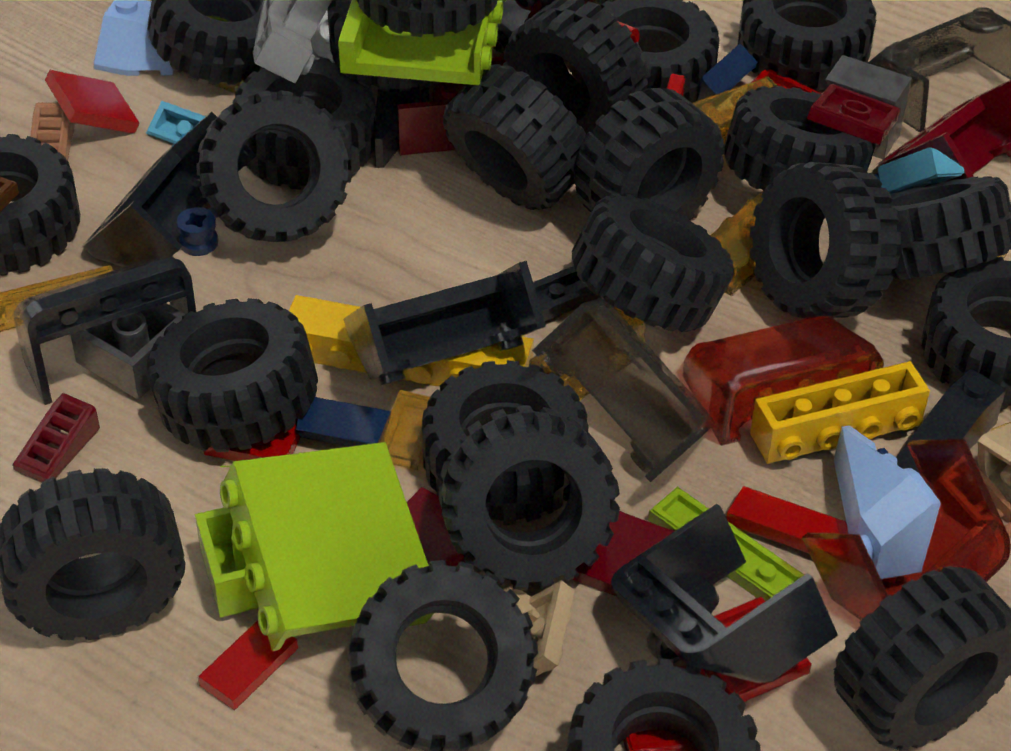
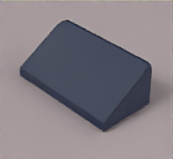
(726, 72)
(343, 423)

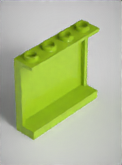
(447, 58)
(319, 535)

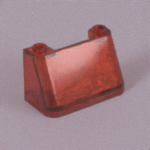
(740, 368)

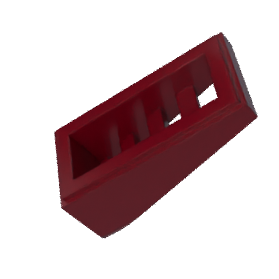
(65, 414)

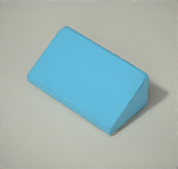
(172, 122)
(918, 170)

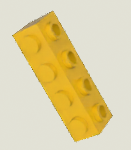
(813, 415)

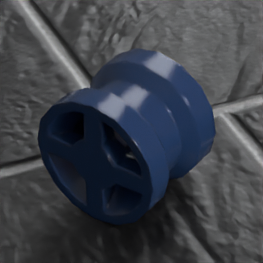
(197, 231)

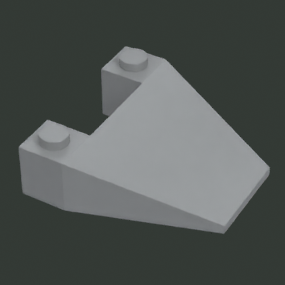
(285, 36)

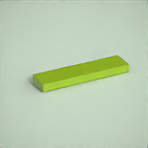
(762, 573)

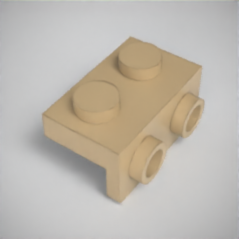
(550, 617)

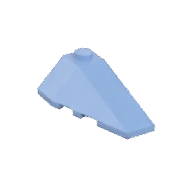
(125, 41)
(884, 505)

